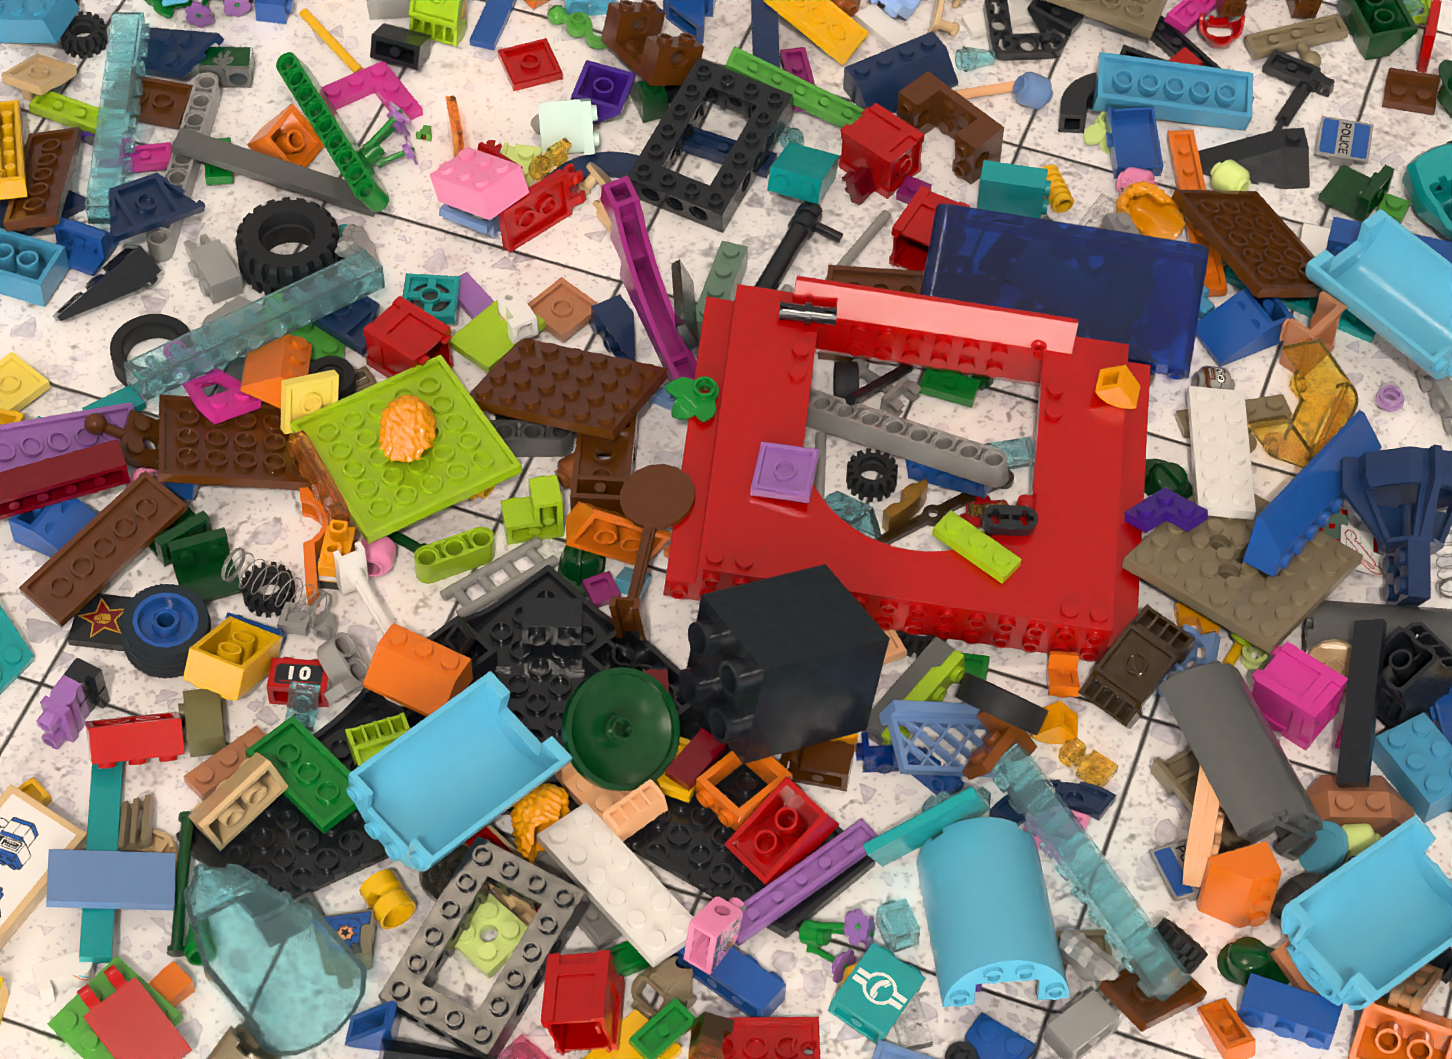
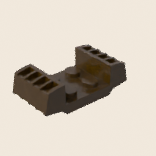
(1136, 665)

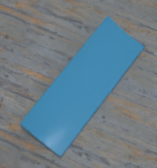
(1175, 90)

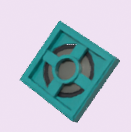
(434, 294)

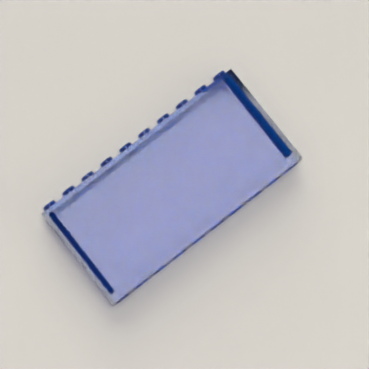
(1110, 280)

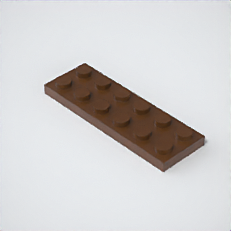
(49, 170)
(103, 548)

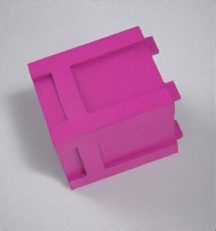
(1298, 694)

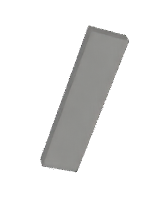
(593, 922)

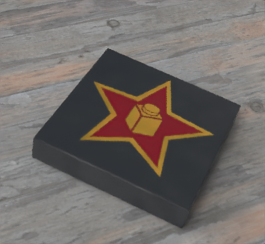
(99, 623)

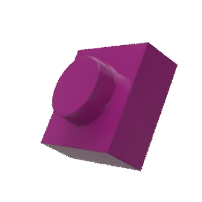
(909, 189)
(600, 589)

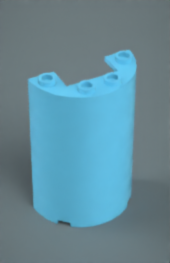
(1395, 289)
(451, 775)
(988, 910)
(1372, 919)

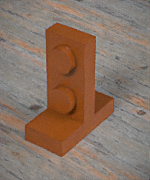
(996, 743)

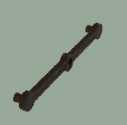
(941, 510)

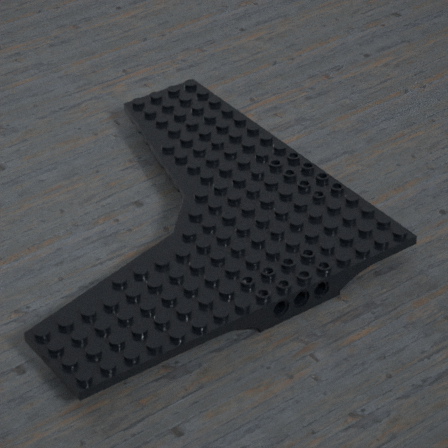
(683, 840)

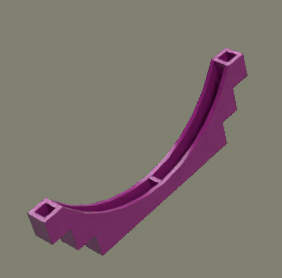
(643, 279)

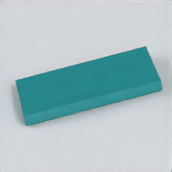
(917, 830)

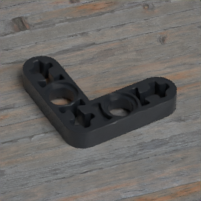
(1012, 42)

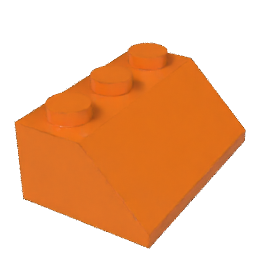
(274, 362)
(608, 533)
(416, 671)
(1240, 886)
(1397, 1034)

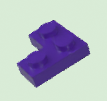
(1163, 507)

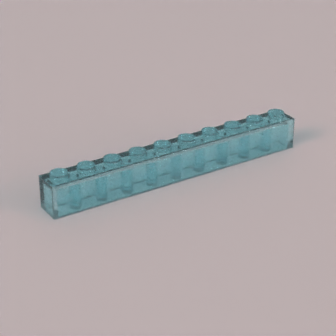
(117, 111)
(254, 325)
(1091, 874)

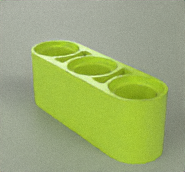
(454, 555)

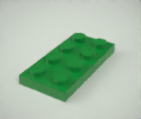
(310, 770)

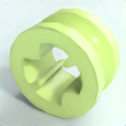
(1250, 663)

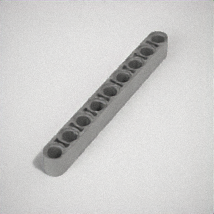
(182, 170)
(907, 439)

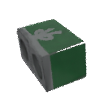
(230, 66)

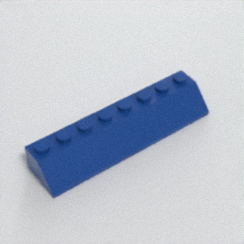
(1307, 500)

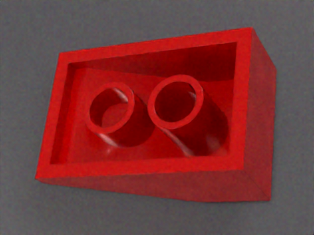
(781, 832)

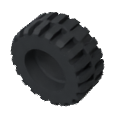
(280, 224)

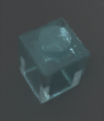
(897, 925)

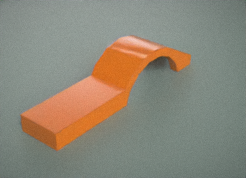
(312, 548)

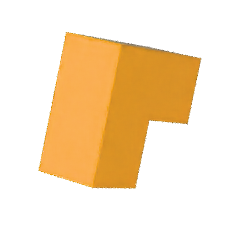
(1186, 615)

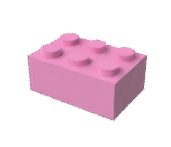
(479, 183)

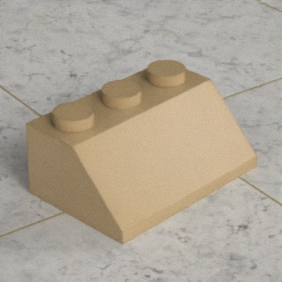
(238, 800)

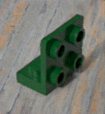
(1355, 192)
(184, 526)
(199, 564)

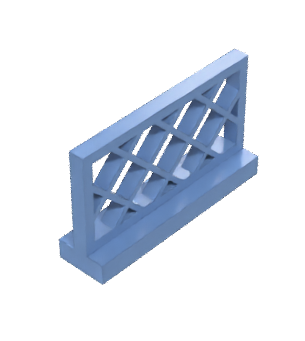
(940, 718)

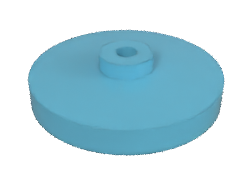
(1327, 851)

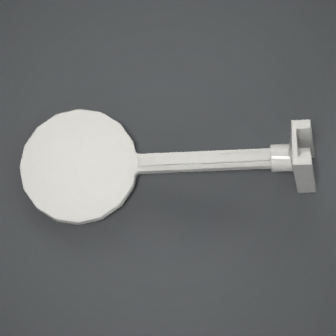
(353, 575)

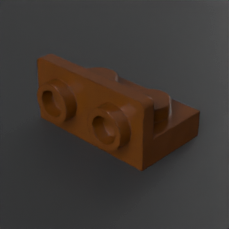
(1410, 91)

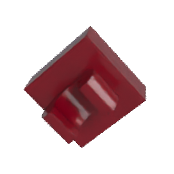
(859, 184)

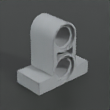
(343, 666)

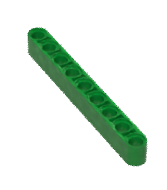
(332, 132)

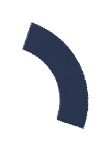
(612, 163)
(1079, 797)

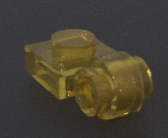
(554, 156)
(1092, 768)

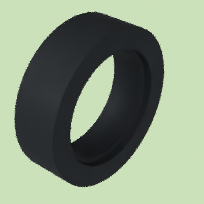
(138, 330)
(1001, 703)

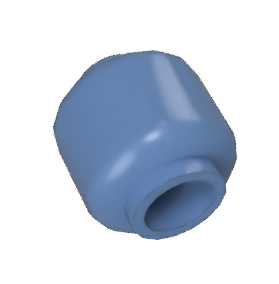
(1032, 90)

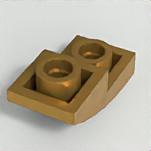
(911, 502)

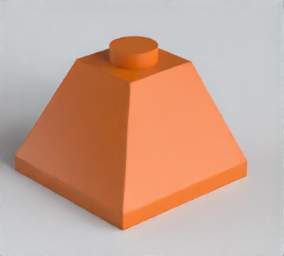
(288, 138)

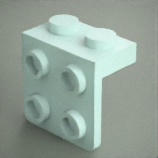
(571, 121)

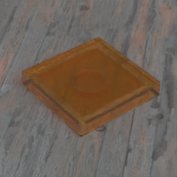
(454, 125)

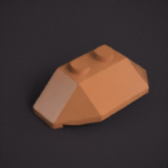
(1375, 805)

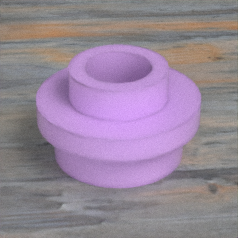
(1390, 398)

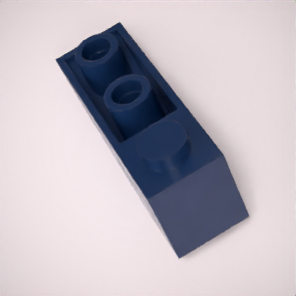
(615, 325)

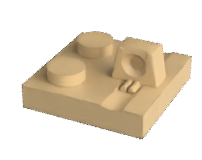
(38, 75)

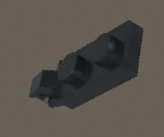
(1297, 71)

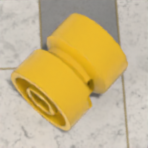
(388, 899)

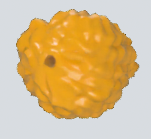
(1151, 210)
(406, 428)
(534, 814)

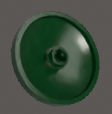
(620, 729)

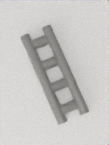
(493, 592)

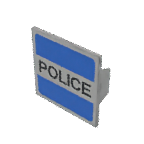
(1344, 141)
(1170, 864)

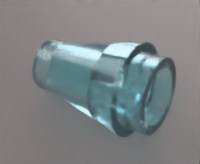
(973, 58)

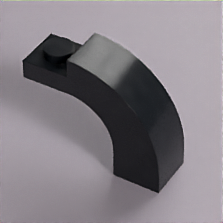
(1076, 103)

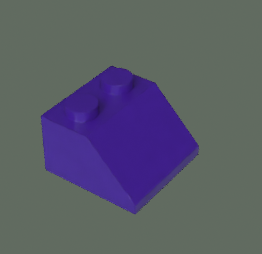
(605, 86)

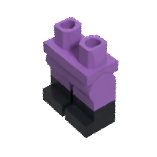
(71, 703)

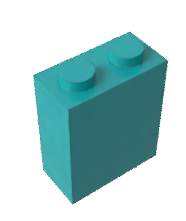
(803, 172)
(1013, 189)

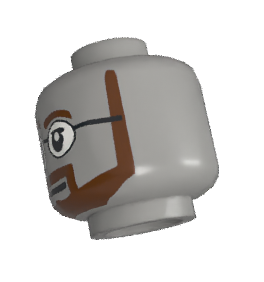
(1213, 377)

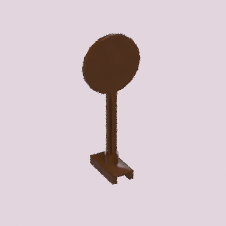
(652, 500)

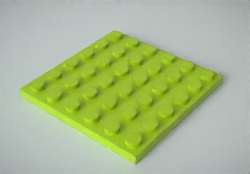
(395, 494)

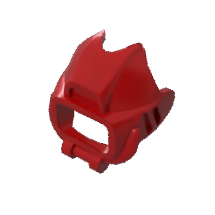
(1220, 42)

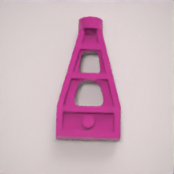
(224, 404)

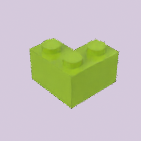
(536, 514)

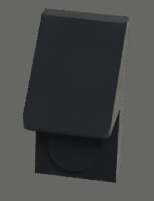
(1050, 16)

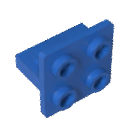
(84, 245)

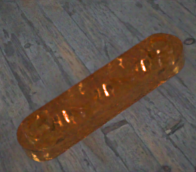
(321, 482)

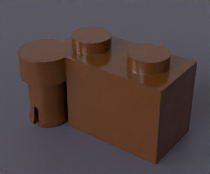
(821, 764)

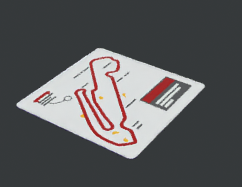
(1367, 546)

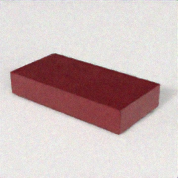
(695, 759)

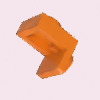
(1062, 674)

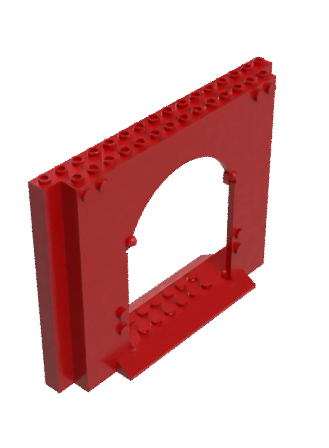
(1085, 470)

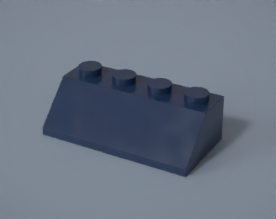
(886, 73)

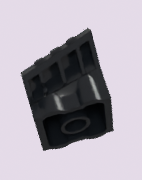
(1413, 673)

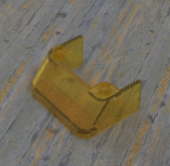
(1323, 408)

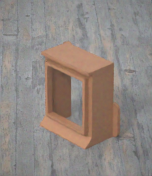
(1322, 326)

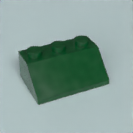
(1377, 25)

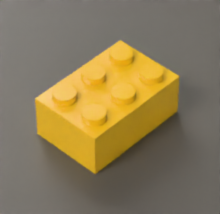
(231, 658)

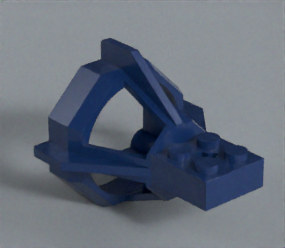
(1398, 502)

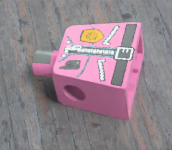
(716, 920)

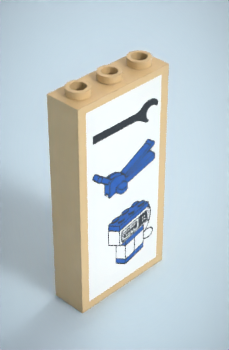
(25, 840)

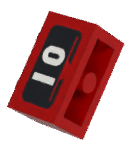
(288, 669)

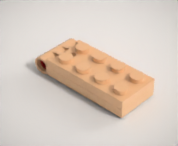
(1204, 831)

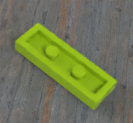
(65, 111)
(976, 546)

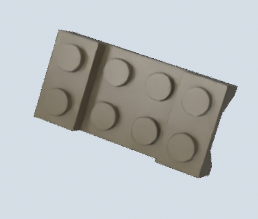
(1181, 777)

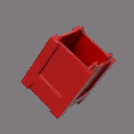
(883, 145)
(914, 229)
(405, 338)
(583, 1001)

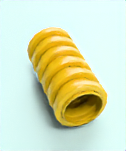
(1059, 196)

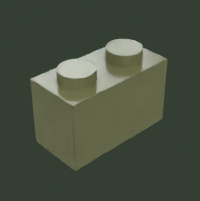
(204, 722)

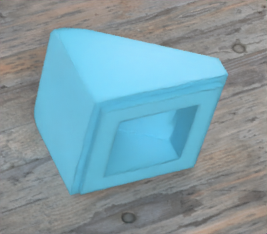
(624, 578)

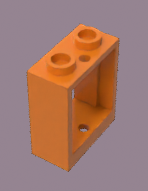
(728, 813)

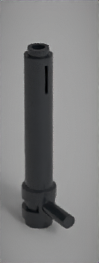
(800, 228)

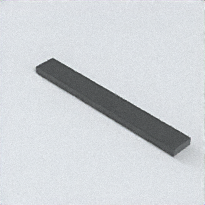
(267, 169)

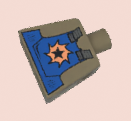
(357, 931)

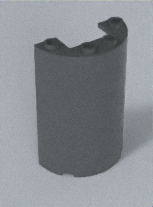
(1242, 756)

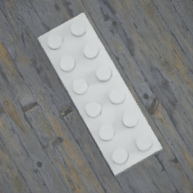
(1221, 452)
(618, 883)

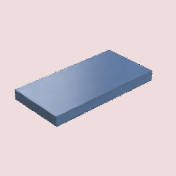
(111, 880)

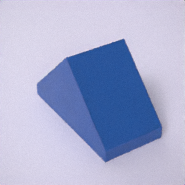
(687, 16)
(372, 1025)

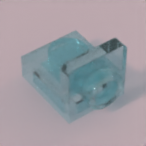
(303, 703)

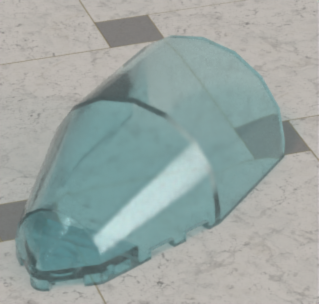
(272, 960)

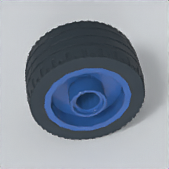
(161, 628)

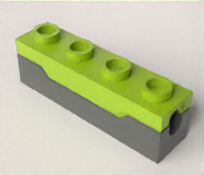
(923, 681)

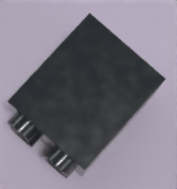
(783, 663)

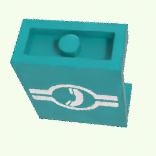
(876, 993)

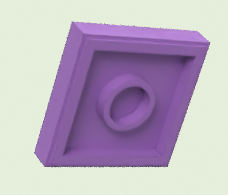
(785, 472)

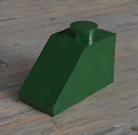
(649, 100)

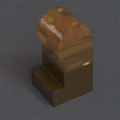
(708, 1036)

